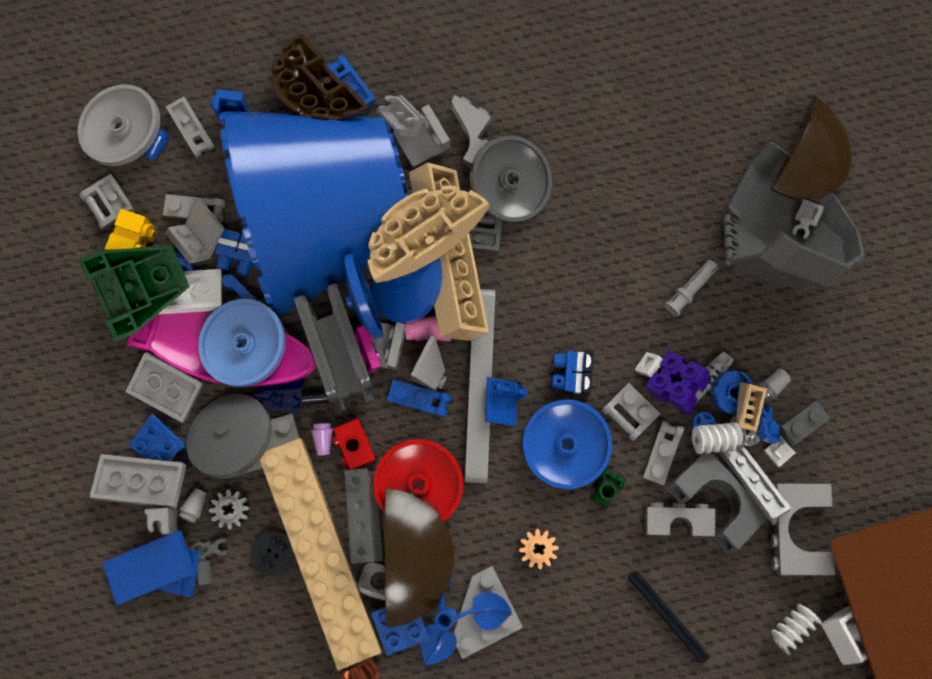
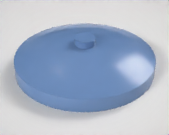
(242, 343)

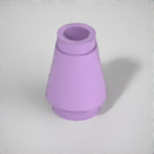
(322, 437)

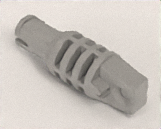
(715, 368)

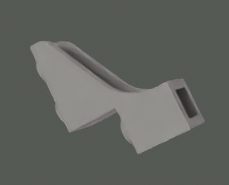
(474, 124)

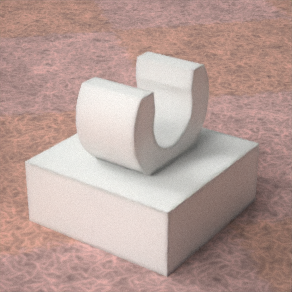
(649, 364)
(779, 452)

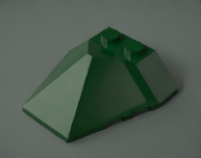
(134, 284)

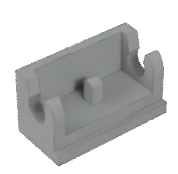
(401, 116)
(166, 520)

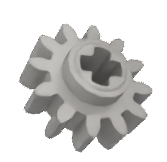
(228, 500)

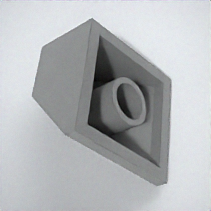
(430, 367)

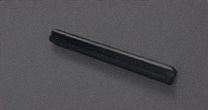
(668, 617)

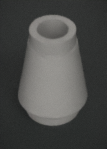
(193, 506)

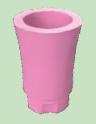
(424, 329)

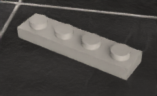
(756, 482)

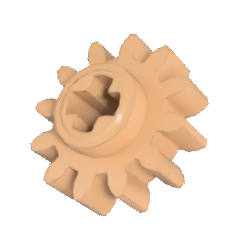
(537, 558)

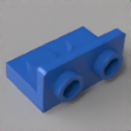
(228, 101)

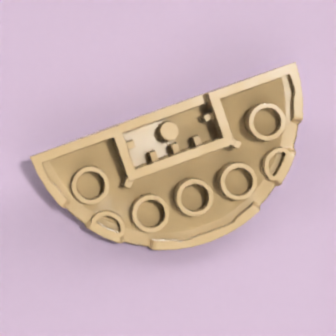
(422, 230)

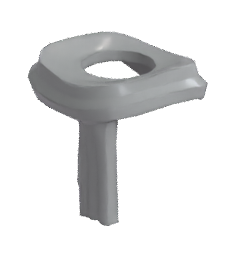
(364, 582)

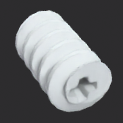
(716, 437)
(794, 628)

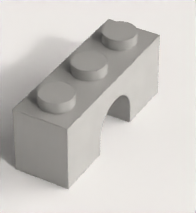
(699, 519)

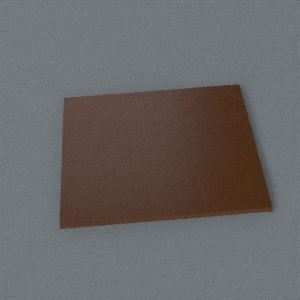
(890, 593)

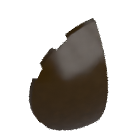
(309, 86)
(818, 158)
(416, 557)

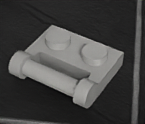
(111, 195)
(635, 406)

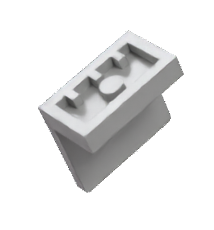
(429, 141)
(198, 236)
(390, 345)

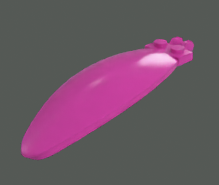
(176, 341)

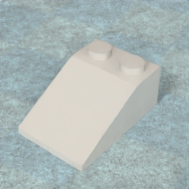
(845, 637)

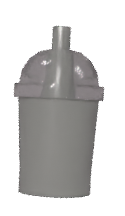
(775, 384)

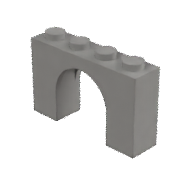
(788, 557)

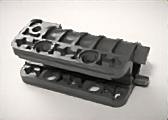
(335, 350)

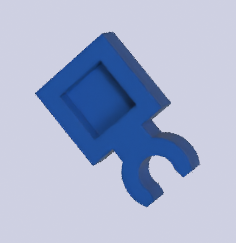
(768, 428)

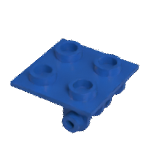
(502, 401)
(156, 441)
(398, 637)

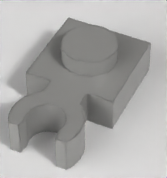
(808, 215)

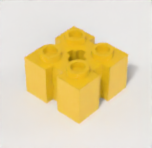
(131, 232)

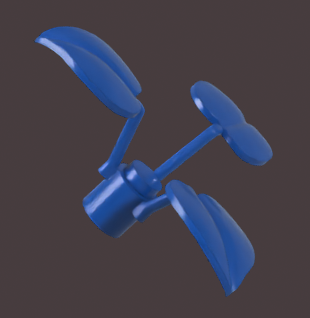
(490, 613)

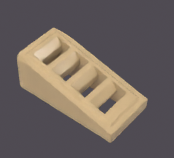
(756, 407)

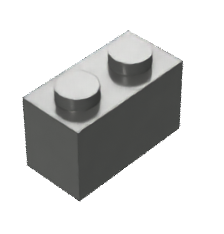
(803, 423)

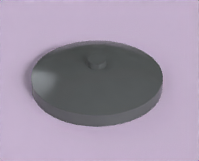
(511, 178)
(229, 436)

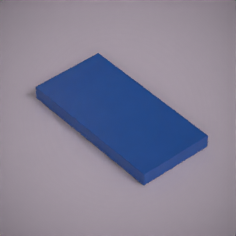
(149, 567)

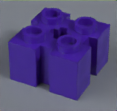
(678, 382)

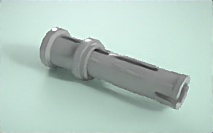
(685, 295)

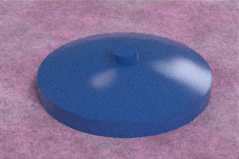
(409, 296)
(360, 297)
(567, 444)

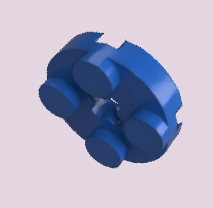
(721, 390)

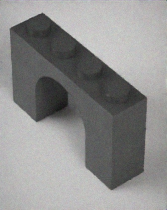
(745, 512)

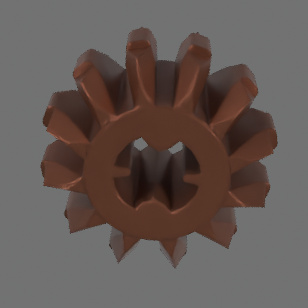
(362, 670)

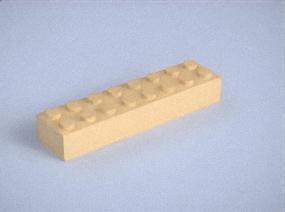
(460, 300)

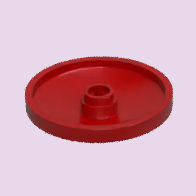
(422, 470)

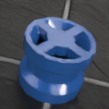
(706, 419)

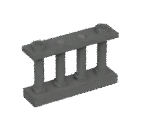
(363, 517)

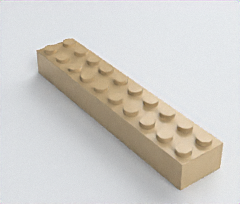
(320, 554)

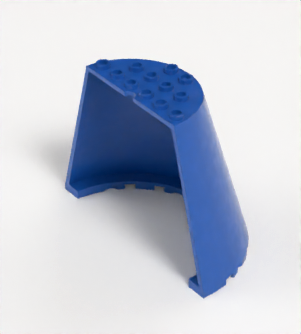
(309, 195)

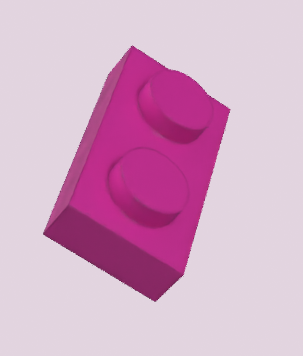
(370, 356)

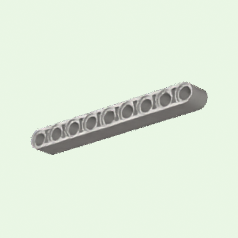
(480, 368)

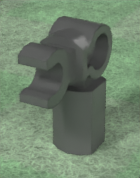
(207, 550)

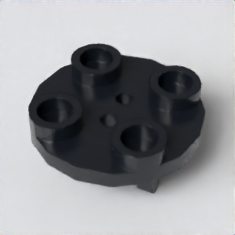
(266, 562)

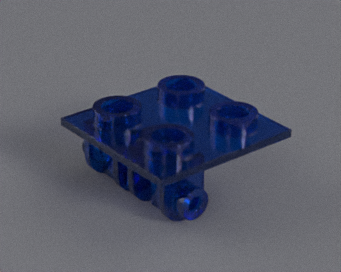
(281, 397)

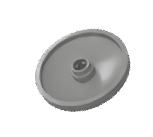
(118, 125)

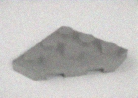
(468, 634)

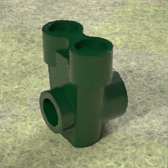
(610, 484)

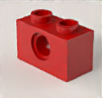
(353, 431)

